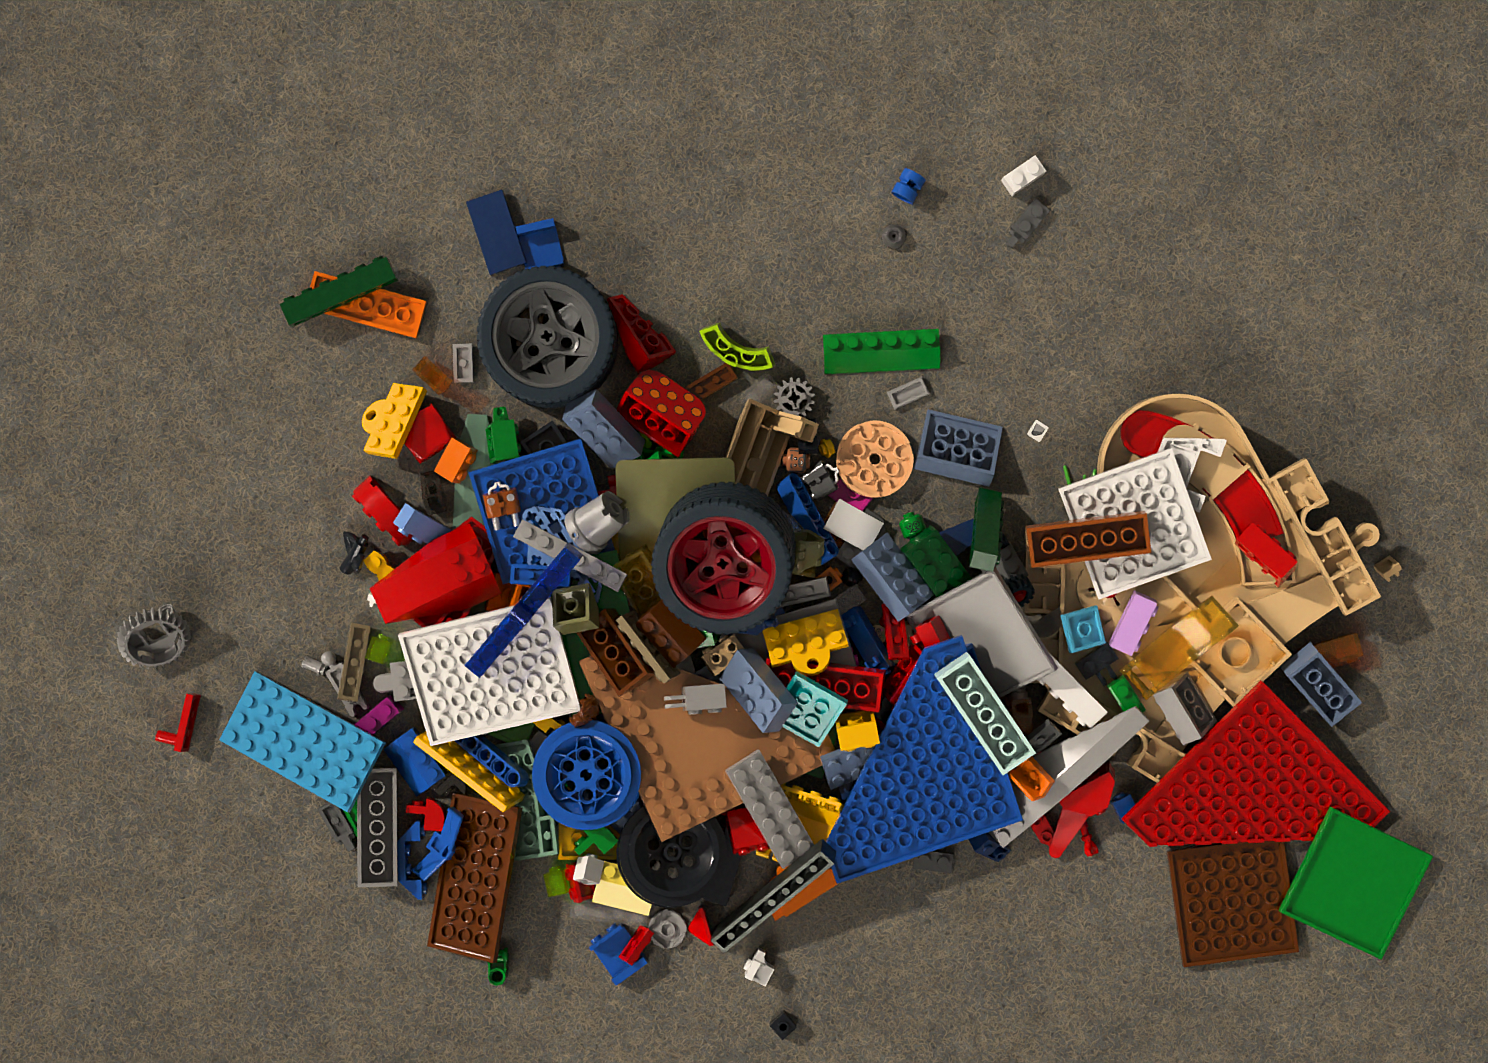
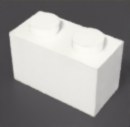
(1023, 175)

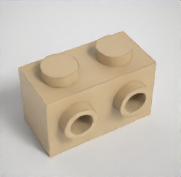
(718, 658)

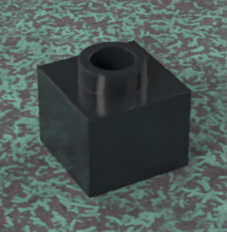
(783, 1018)

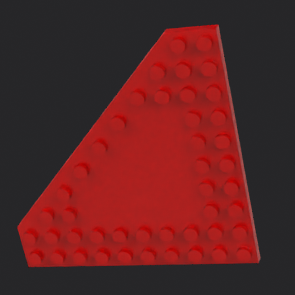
(1252, 782)

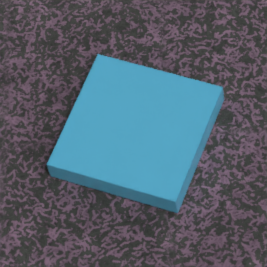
(1083, 629)

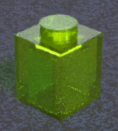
(379, 649)
(556, 881)

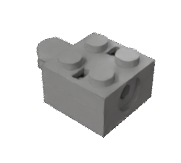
(396, 681)
(700, 698)

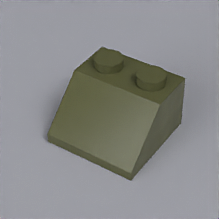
(575, 609)

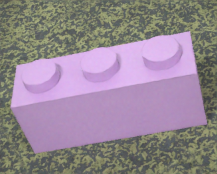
(1133, 623)

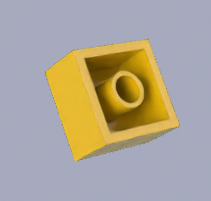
(857, 730)

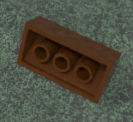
(615, 654)

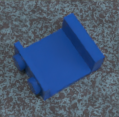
(540, 244)
(610, 947)

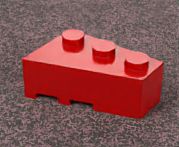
(1267, 553)

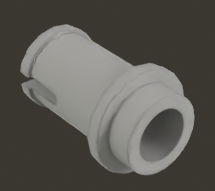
(314, 665)

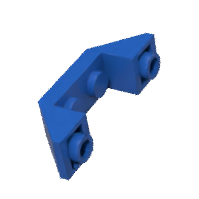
(413, 885)

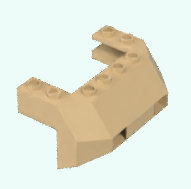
(761, 441)

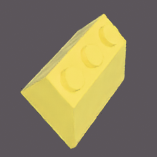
(615, 893)

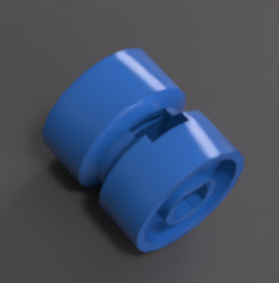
(905, 192)

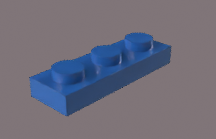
(527, 574)

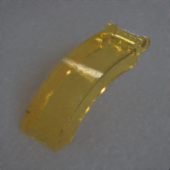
(1180, 645)

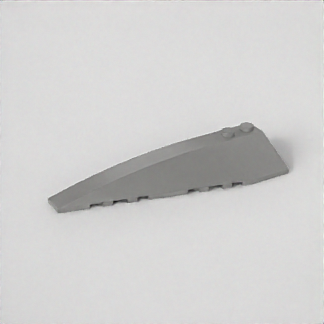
(1070, 765)

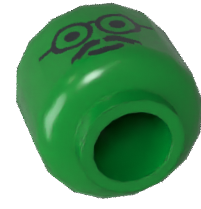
(912, 525)

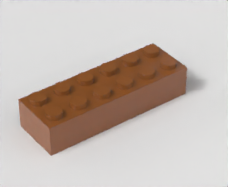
(1088, 539)

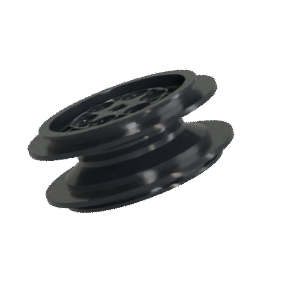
(655, 886)

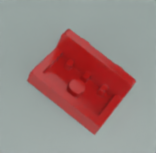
(578, 890)

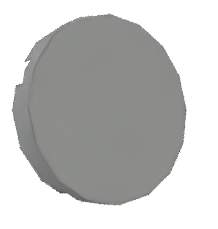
(668, 928)

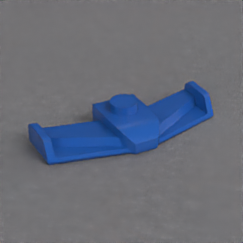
(441, 845)

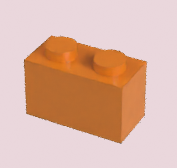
(456, 460)

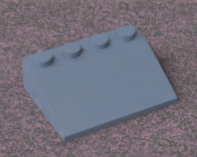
(958, 448)

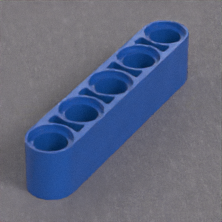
(805, 512)
(496, 758)

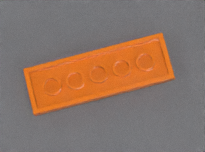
(380, 309)

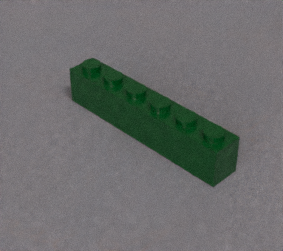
(339, 291)
(987, 530)

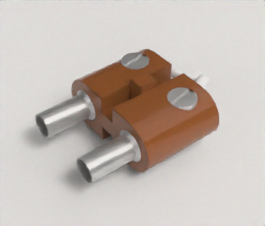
(502, 503)

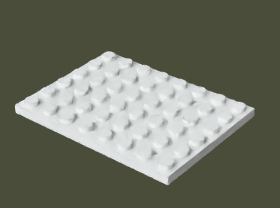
(519, 688)

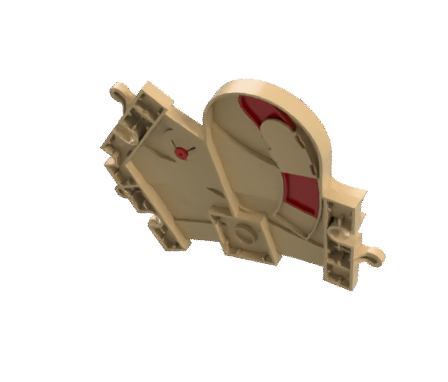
(1267, 616)

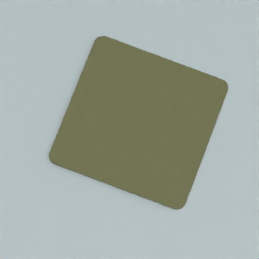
(653, 488)

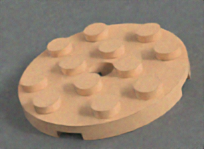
(874, 479)

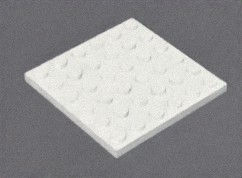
(1148, 486)

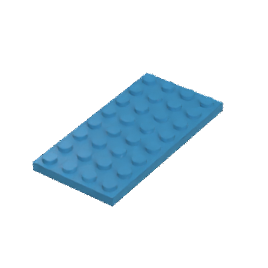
(302, 741)

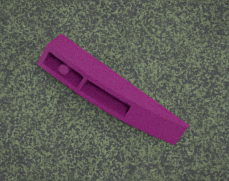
(380, 715)

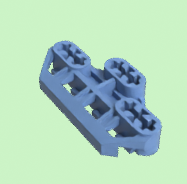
(554, 529)

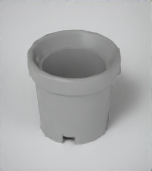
(596, 522)

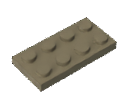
(651, 656)

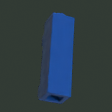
(867, 640)

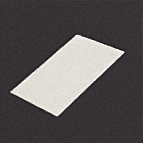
(853, 525)

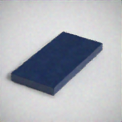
(496, 232)

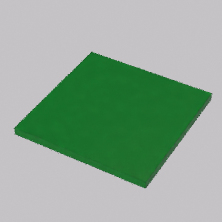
(1355, 883)

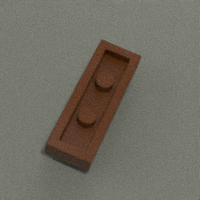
(712, 381)

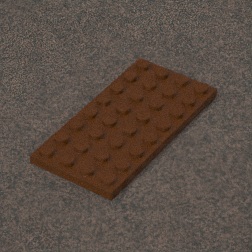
(475, 881)

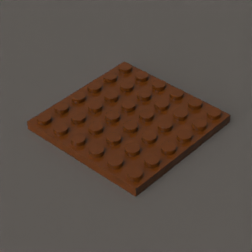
(1231, 901)

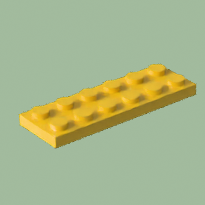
(472, 772)

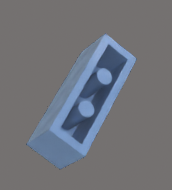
(419, 525)

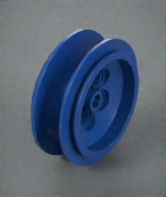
(571, 807)

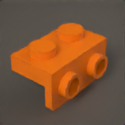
(1032, 779)

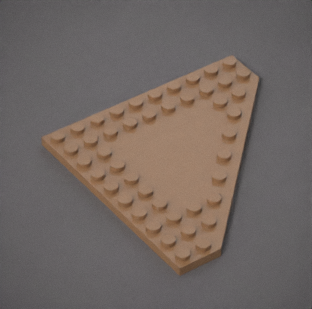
(688, 754)

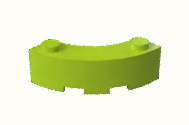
(734, 353)

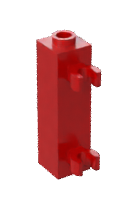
(930, 632)

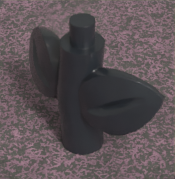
(355, 548)

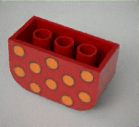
(662, 410)

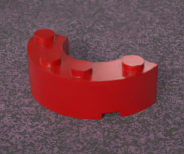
(381, 507)

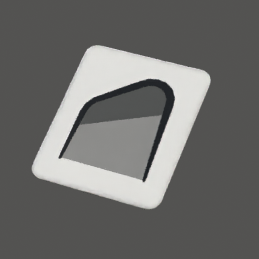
(1037, 430)

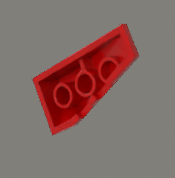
(641, 342)

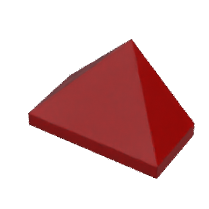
(700, 927)

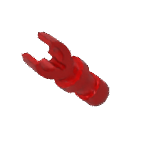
(1089, 844)

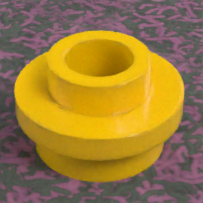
(826, 448)

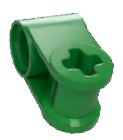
(501, 965)

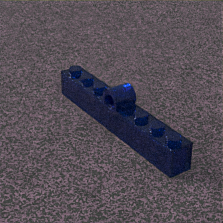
(523, 610)

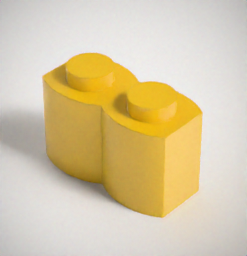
(378, 564)

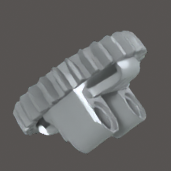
(133, 638)

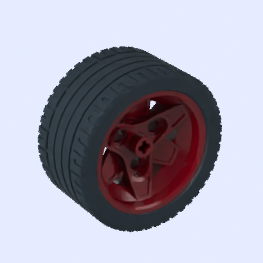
(764, 529)

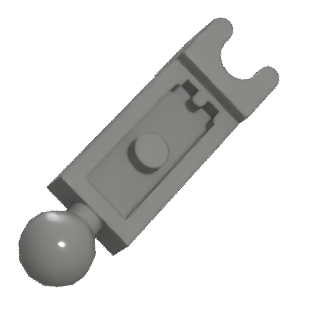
(334, 675)

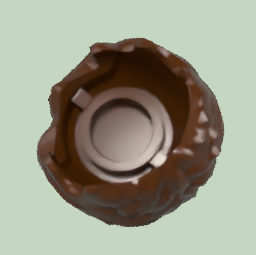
(588, 712)

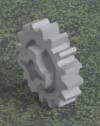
(803, 397)

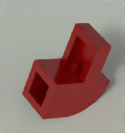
(434, 813)

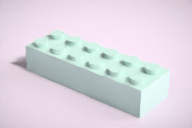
(984, 713)

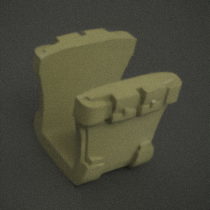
(808, 550)

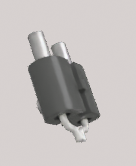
(820, 480)

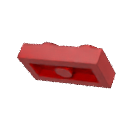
(636, 945)

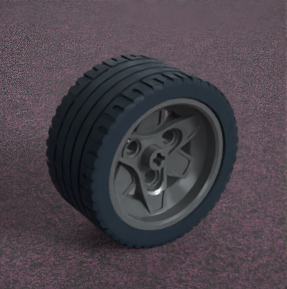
(534, 290)

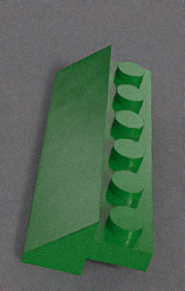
(881, 351)

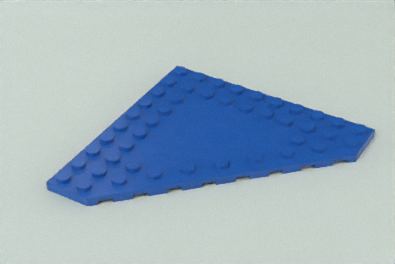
(923, 781)

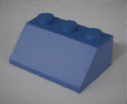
(413, 763)

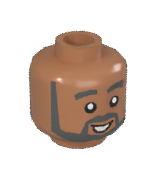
(796, 462)

